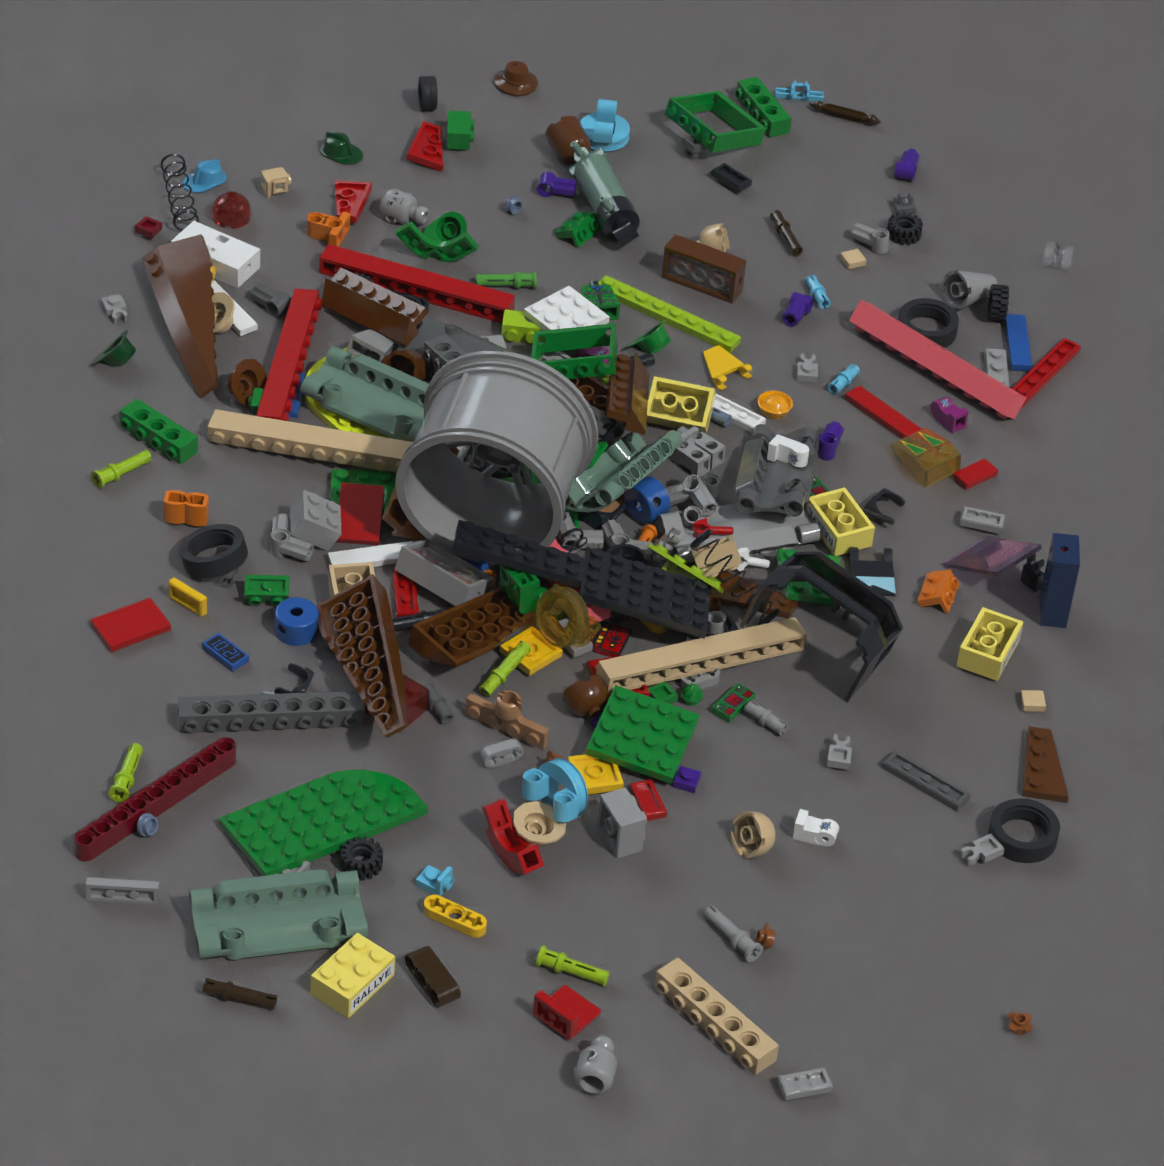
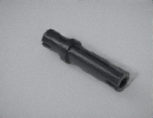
(407, 622)

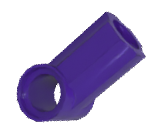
(907, 166)
(550, 184)
(798, 307)
(829, 440)

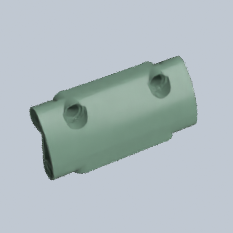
(619, 470)

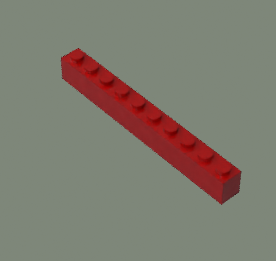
(436, 288)
(290, 355)

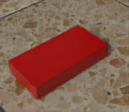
(975, 474)
(648, 799)

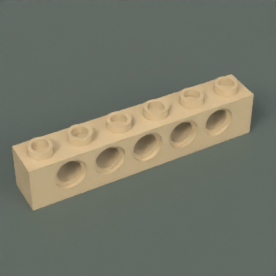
(716, 1016)

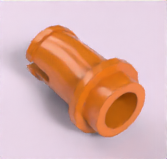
(648, 533)

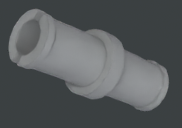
(766, 717)

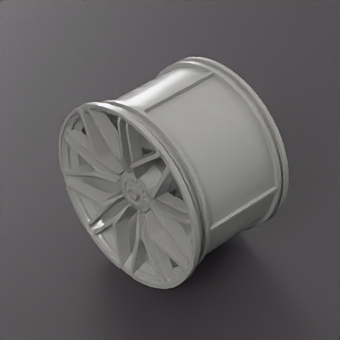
(515, 419)

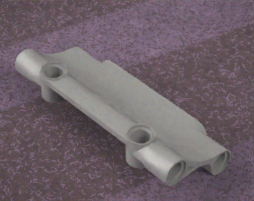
(759, 531)

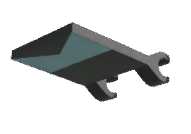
(874, 573)

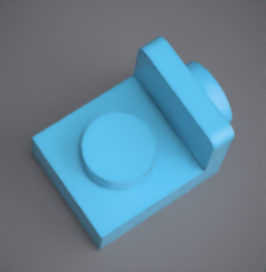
(435, 881)

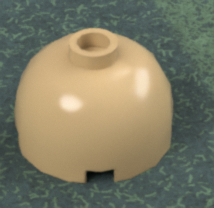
(715, 237)
(752, 834)

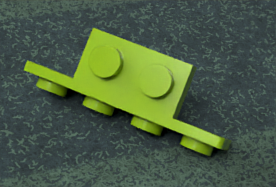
(677, 566)

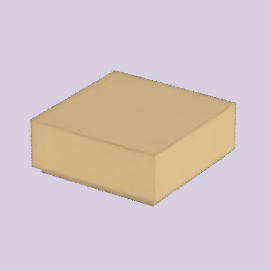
(853, 259)
(1033, 700)

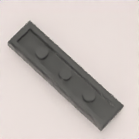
(926, 781)

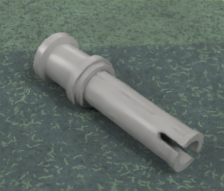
(739, 938)

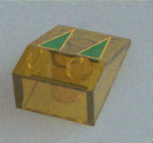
(928, 456)

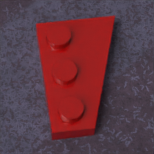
(427, 147)
(351, 197)

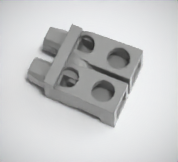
(698, 451)

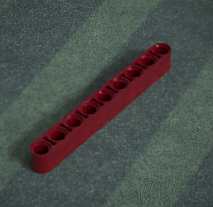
(155, 798)

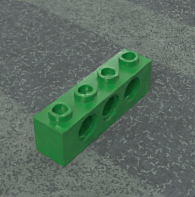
(763, 106)
(158, 431)

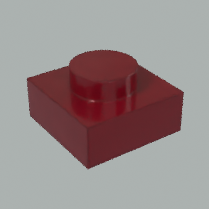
(148, 227)

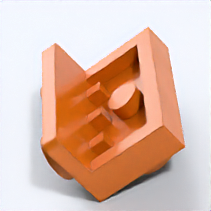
(939, 589)

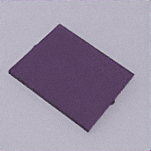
(992, 555)

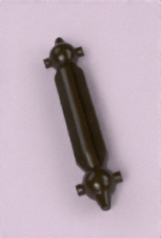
(846, 113)

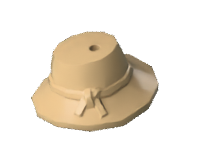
(224, 312)
(536, 824)

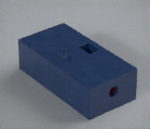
(1059, 580)

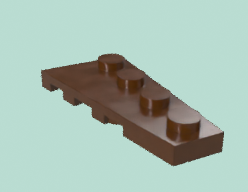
(779, 599)
(1042, 768)

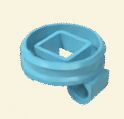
(600, 127)
(544, 785)

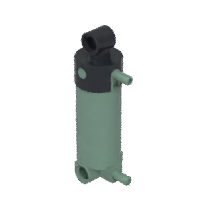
(605, 194)

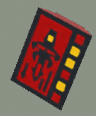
(611, 639)

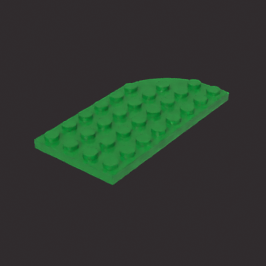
(320, 818)

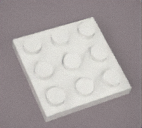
(565, 310)

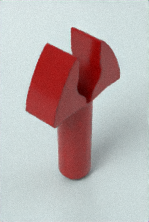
(716, 530)

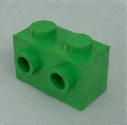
(459, 130)

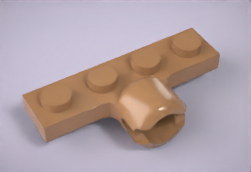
(507, 717)

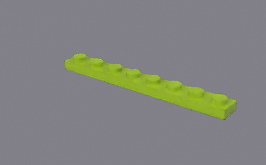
(674, 316)

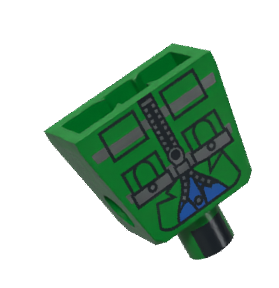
(603, 298)

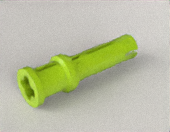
(113, 471)
(124, 779)
(561, 963)

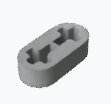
(703, 680)
(501, 753)

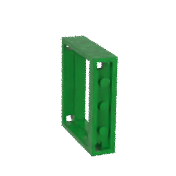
(748, 129)
(579, 338)

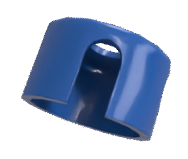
(643, 494)
(299, 619)

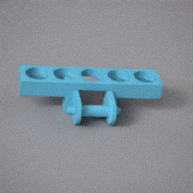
(807, 95)

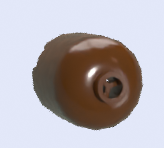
(563, 134)
(406, 361)

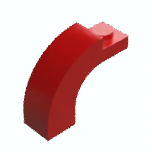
(509, 846)

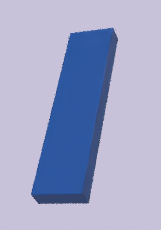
(1018, 342)

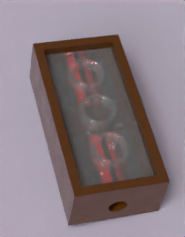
(703, 268)

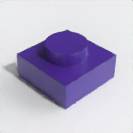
(687, 779)

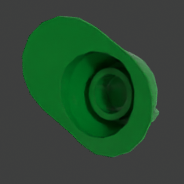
(446, 227)
(653, 340)

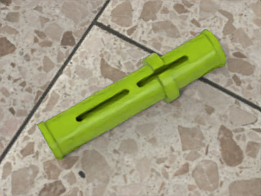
(499, 675)

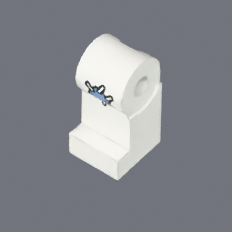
(788, 451)
(815, 830)

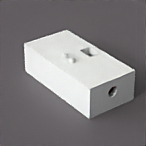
(232, 258)

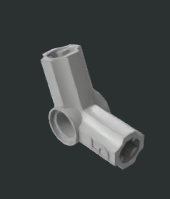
(693, 489)
(614, 536)
(595, 537)
(283, 544)

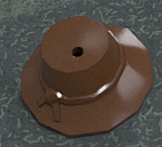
(516, 79)
(244, 378)

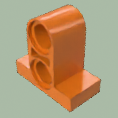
(328, 227)

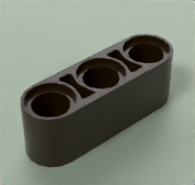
(432, 976)

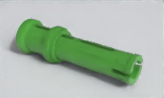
(520, 279)

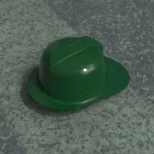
(338, 147)
(118, 352)

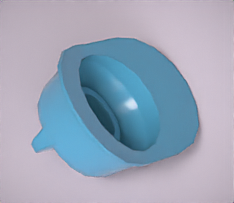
(206, 176)

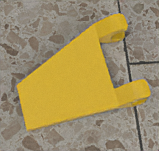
(722, 363)

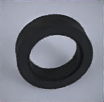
(933, 309)
(215, 565)
(1027, 810)

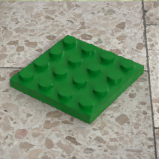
(642, 734)

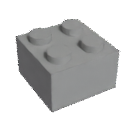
(315, 520)
(621, 822)

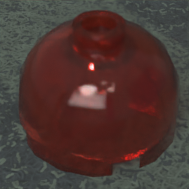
(231, 210)

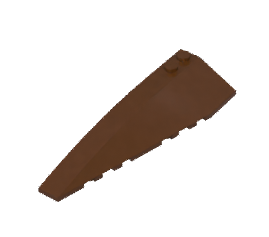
(184, 294)
(468, 628)
(365, 643)

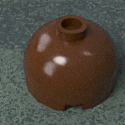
(586, 697)

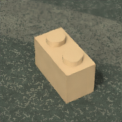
(724, 548)

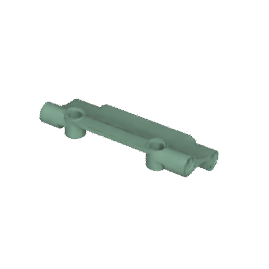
(369, 393)
(278, 919)

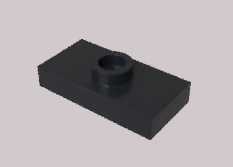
(731, 177)

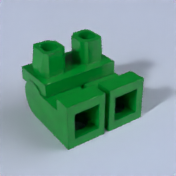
(521, 588)

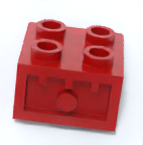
(565, 1011)

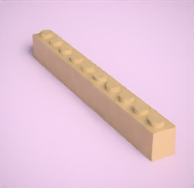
(306, 441)
(703, 655)

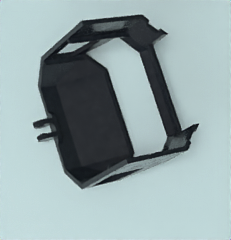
(845, 592)

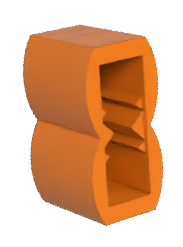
(186, 508)

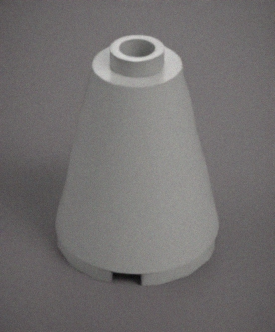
(966, 288)

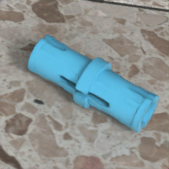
(817, 292)
(843, 379)

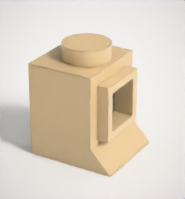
(275, 181)

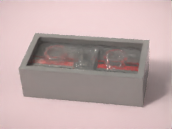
(442, 572)

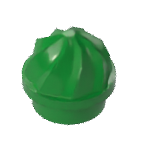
(691, 694)

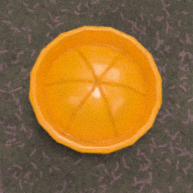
(774, 404)

